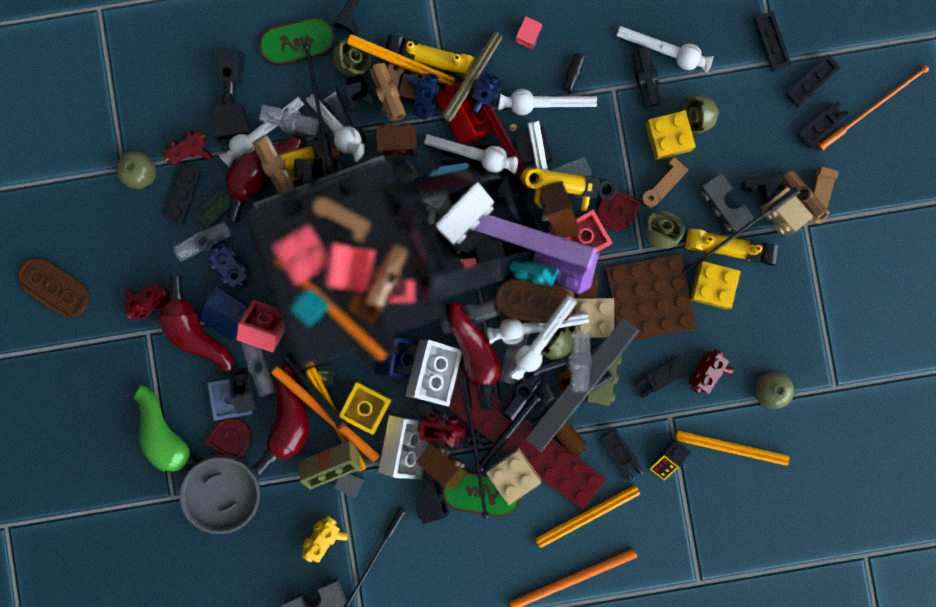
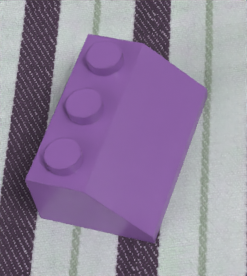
(569, 275)

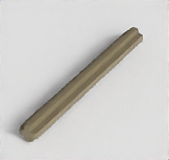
(472, 76)

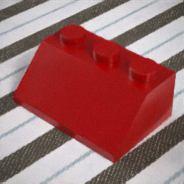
(466, 124)

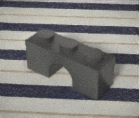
(714, 193)
(331, 596)

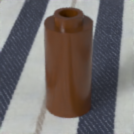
(570, 439)

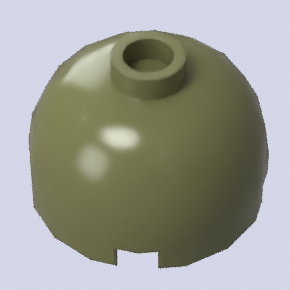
(350, 60)
(701, 113)
(136, 170)
(664, 230)
(559, 345)
(774, 390)

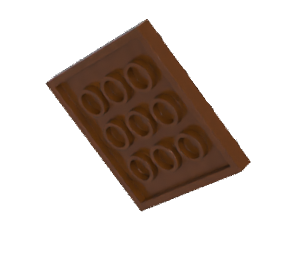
(652, 296)

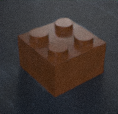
(397, 140)
(558, 210)
(442, 467)

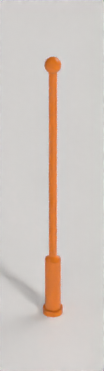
(842, 130)

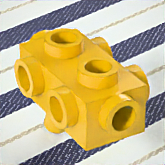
(323, 536)

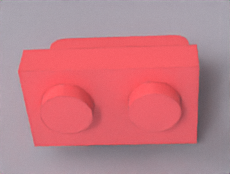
(350, 268)

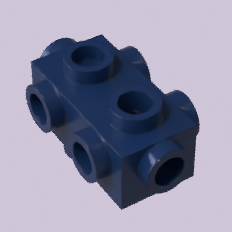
(486, 89)
(426, 90)
(224, 260)

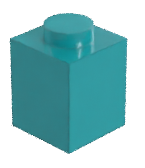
(309, 307)

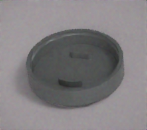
(220, 494)

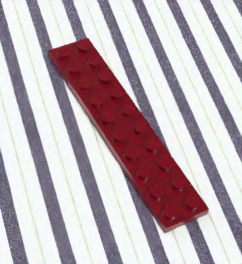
(553, 464)

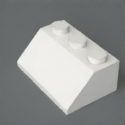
(465, 215)
(433, 372)
(402, 449)

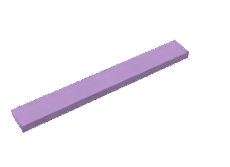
(536, 240)

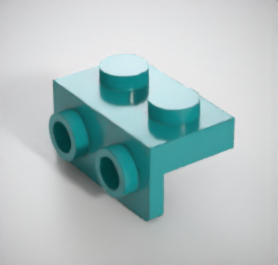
(534, 272)

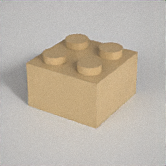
(789, 216)
(599, 314)
(513, 476)

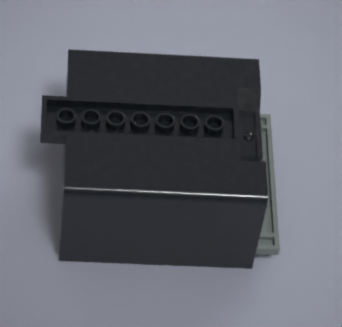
(361, 193)

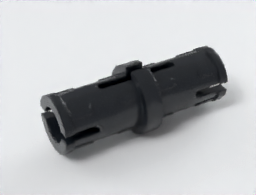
(574, 72)

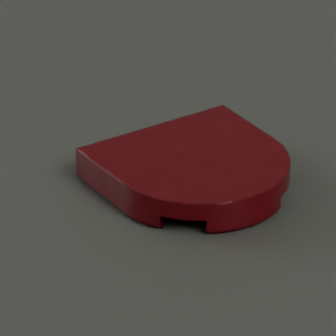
(618, 211)
(230, 437)

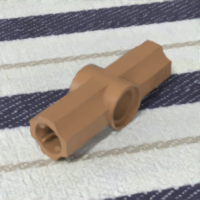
(388, 92)
(273, 165)
(811, 203)
(387, 276)

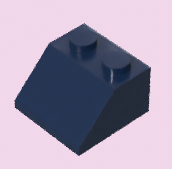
(223, 312)
(401, 363)

